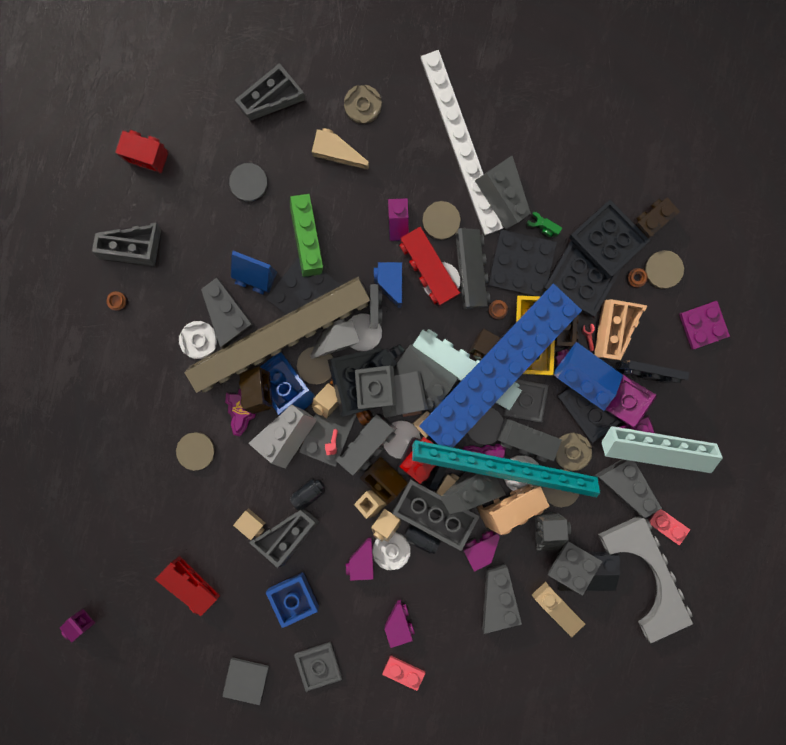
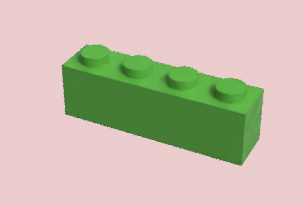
(306, 235)

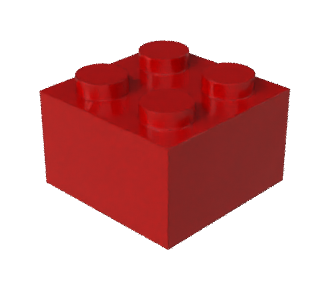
(142, 151)

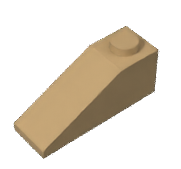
(333, 148)
(558, 609)

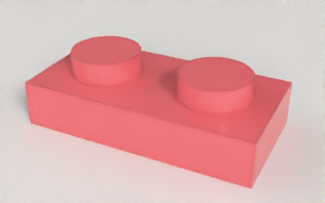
(669, 526)
(403, 673)

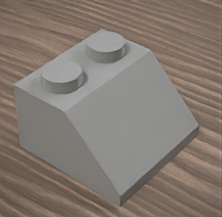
(335, 338)

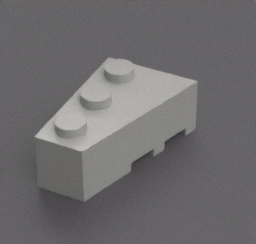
(284, 436)

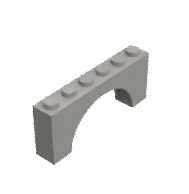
(668, 611)

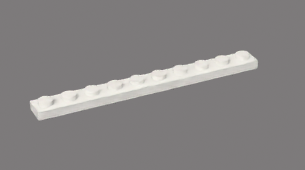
(459, 139)

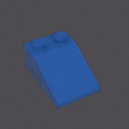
(252, 273)
(287, 385)

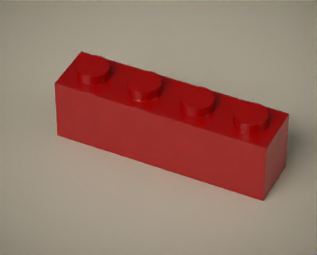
(429, 266)

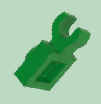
(548, 227)

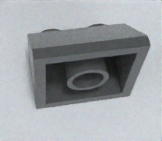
(409, 395)

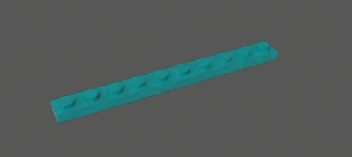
(504, 468)

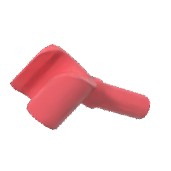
(589, 336)
(331, 447)

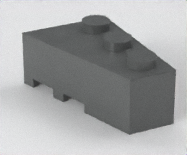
(270, 94)
(630, 485)
(285, 538)

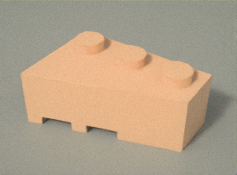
(616, 327)
(514, 510)

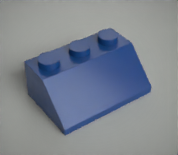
(389, 280)
(589, 376)

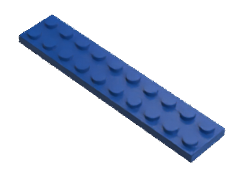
(500, 367)

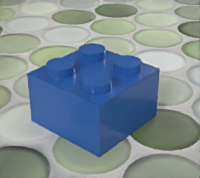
(292, 600)

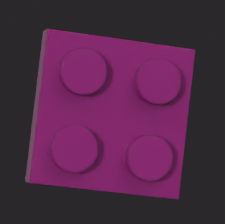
(704, 325)
(631, 402)

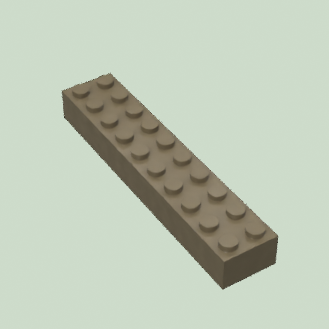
(278, 334)

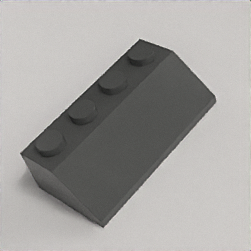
(471, 268)
(427, 512)

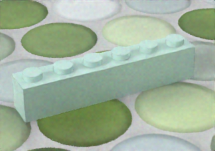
(458, 362)
(661, 449)

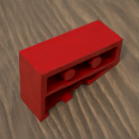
(187, 586)

